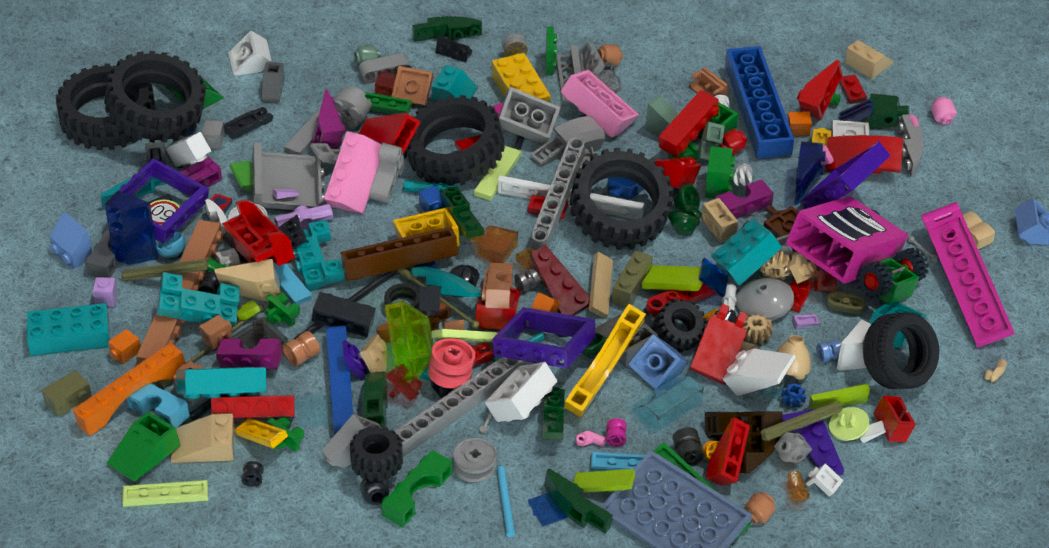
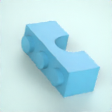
(167, 406)

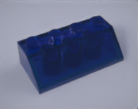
(131, 229)

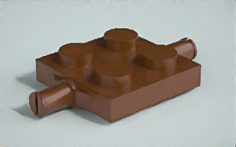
(781, 221)

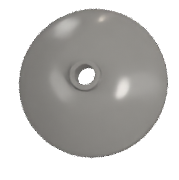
(765, 297)

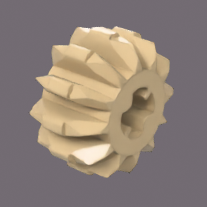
(777, 266)
(758, 329)

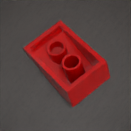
(820, 90)
(680, 170)
(497, 317)

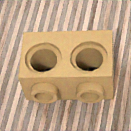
(719, 220)

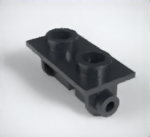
(453, 49)

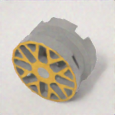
(514, 45)

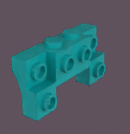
(310, 259)
(196, 305)

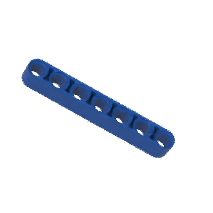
(339, 377)

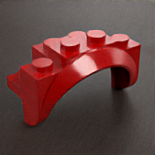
(258, 236)

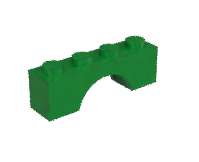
(431, 471)

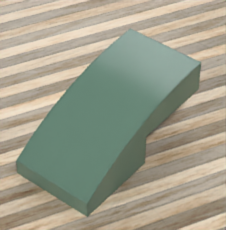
(711, 136)

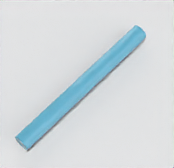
(505, 501)

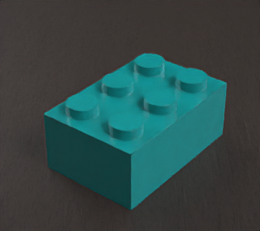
(746, 251)

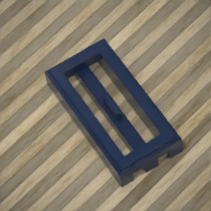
(857, 111)

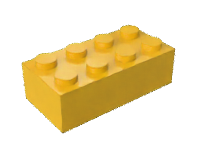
(518, 73)

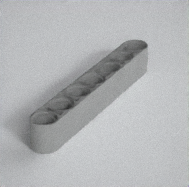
(558, 185)

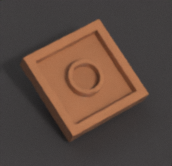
(413, 85)

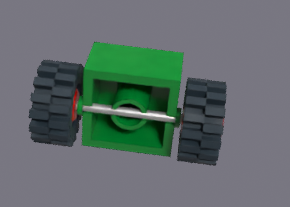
(893, 278)

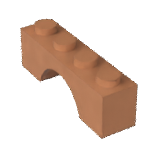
(497, 285)

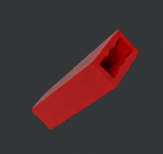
(391, 129)

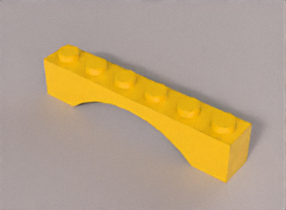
(605, 361)

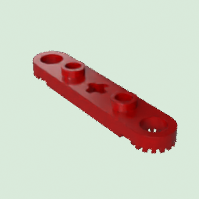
(663, 298)

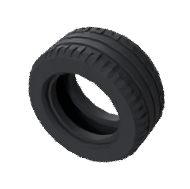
(922, 350)

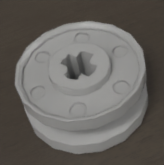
(475, 460)

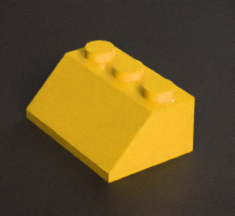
(424, 223)

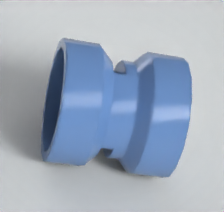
(828, 351)

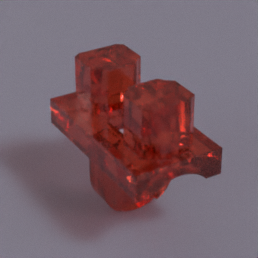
(396, 377)

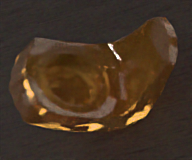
(796, 487)

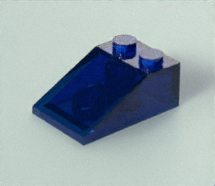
(808, 168)

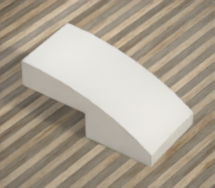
(215, 214)

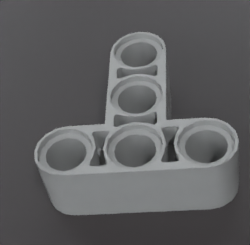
(389, 168)

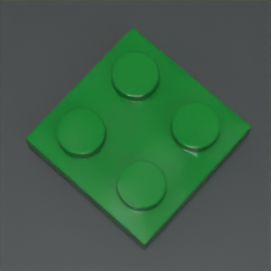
(551, 50)

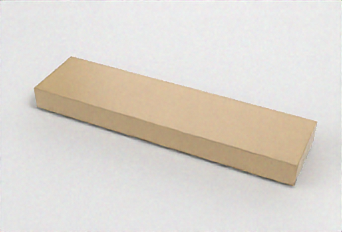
(601, 285)

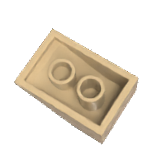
(254, 279)
(206, 440)

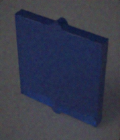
(713, 277)
(546, 510)

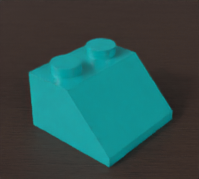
(452, 82)

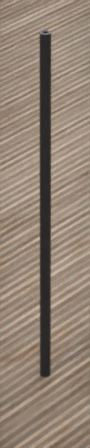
(313, 328)

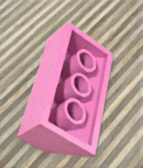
(600, 102)
(353, 173)

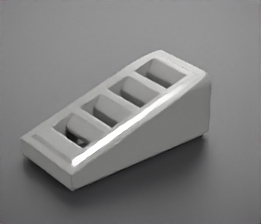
(551, 144)

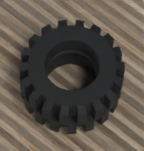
(688, 315)
(372, 465)

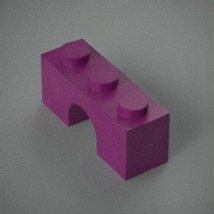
(757, 197)
(233, 355)

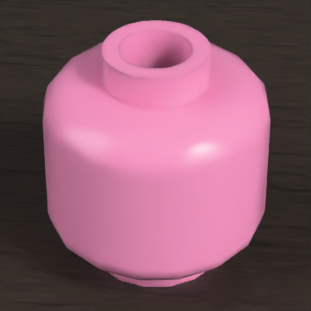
(943, 110)

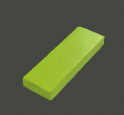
(845, 396)
(605, 480)

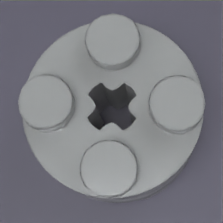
(352, 106)

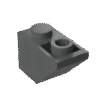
(273, 81)

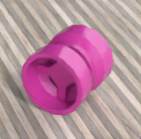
(616, 432)

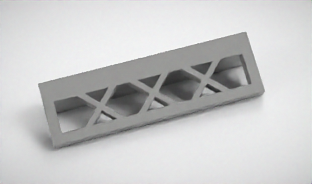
(573, 67)

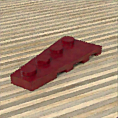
(559, 282)

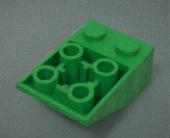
(144, 446)

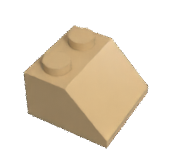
(866, 59)

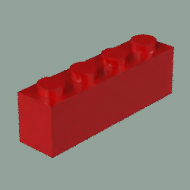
(688, 123)
(254, 406)

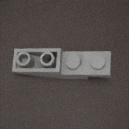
(912, 144)

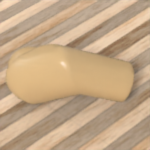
(998, 371)

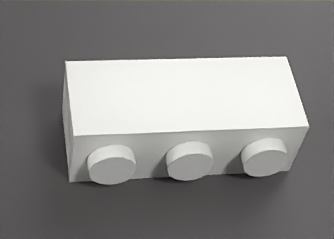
(188, 150)

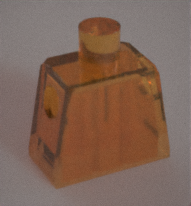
(496, 244)

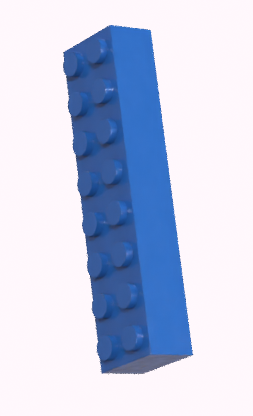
(759, 102)

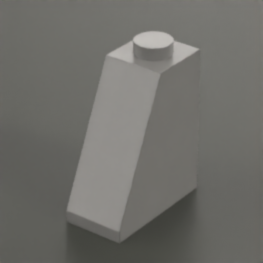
(338, 447)

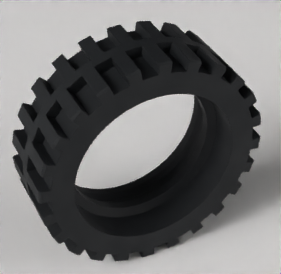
(154, 123)
(95, 130)
(461, 165)
(628, 166)

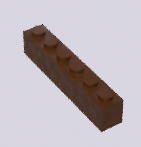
(399, 253)

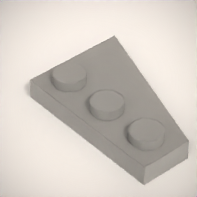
(590, 59)

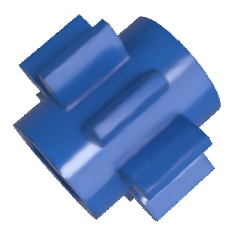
(793, 395)

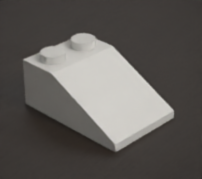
(757, 370)

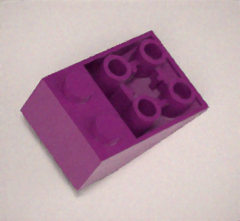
(329, 126)

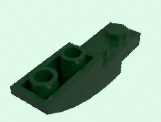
(447, 26)
(460, 211)
(375, 398)
(554, 414)
(572, 503)

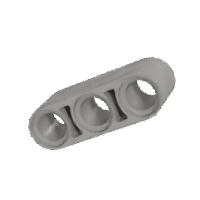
(371, 68)

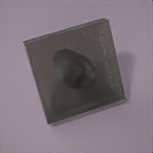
(259, 330)

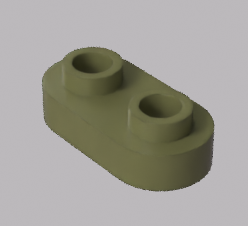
(845, 302)

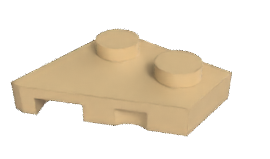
(802, 267)
(375, 354)

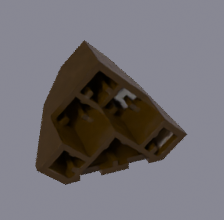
(756, 448)

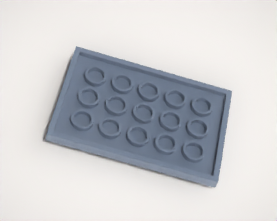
(675, 508)

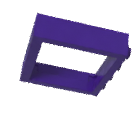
(849, 173)
(197, 192)
(579, 328)

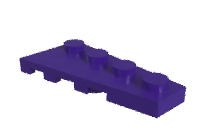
(820, 441)

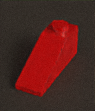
(728, 455)

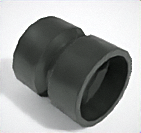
(688, 445)

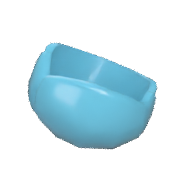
(172, 247)

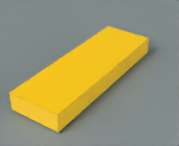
(261, 433)

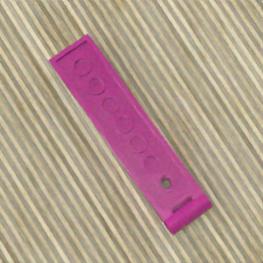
(967, 275)

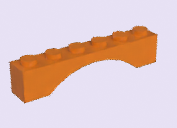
(99, 408)

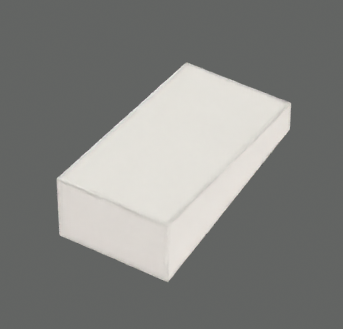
(873, 431)

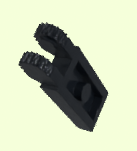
(247, 122)

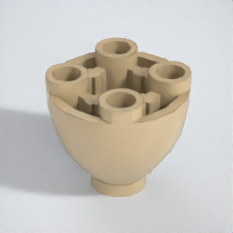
(802, 364)

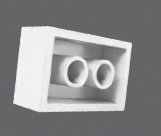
(521, 392)

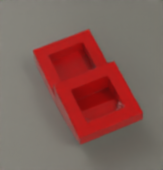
(801, 292)

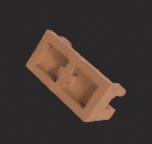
(708, 83)

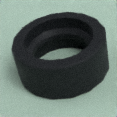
(403, 290)

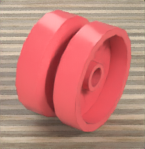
(451, 362)

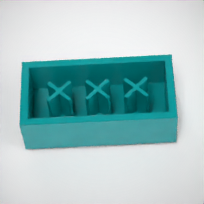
(68, 329)
(216, 381)

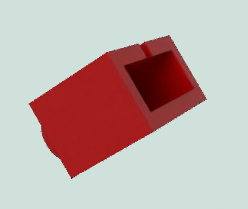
(896, 420)

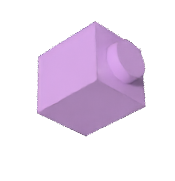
(105, 291)

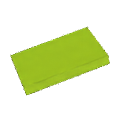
(673, 278)

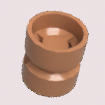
(302, 348)

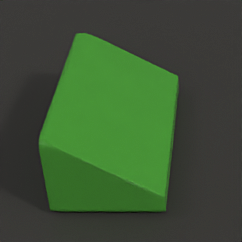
(243, 173)

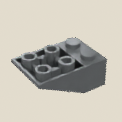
(635, 345)

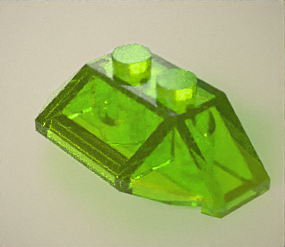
(409, 337)

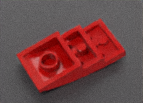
(846, 147)

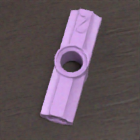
(307, 215)

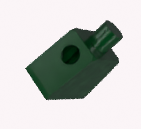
(886, 111)

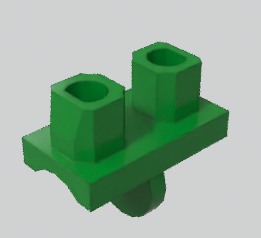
(278, 311)
(294, 436)

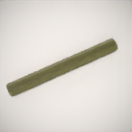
(157, 271)
(801, 421)

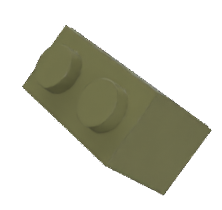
(66, 393)

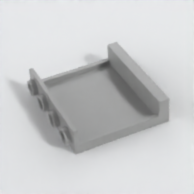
(286, 172)

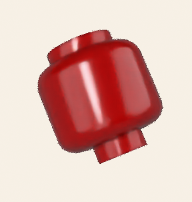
(735, 140)

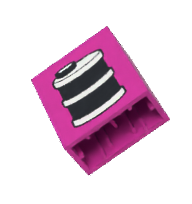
(844, 237)

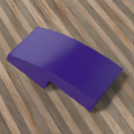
(353, 361)

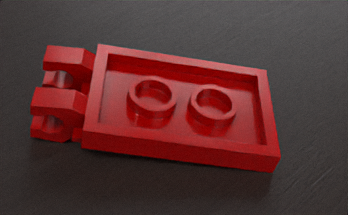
(719, 345)

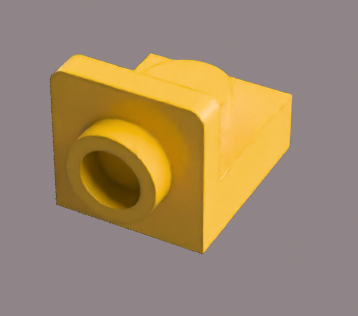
(820, 135)

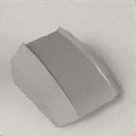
(584, 127)

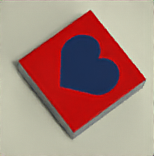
(222, 201)

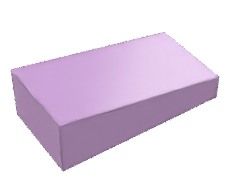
(284, 193)
(802, 321)

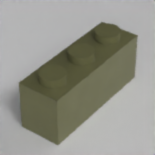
(631, 279)

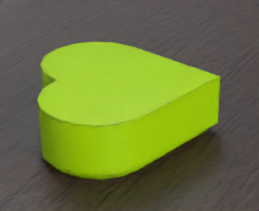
(248, 310)

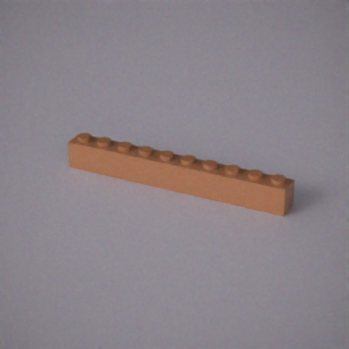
(166, 329)

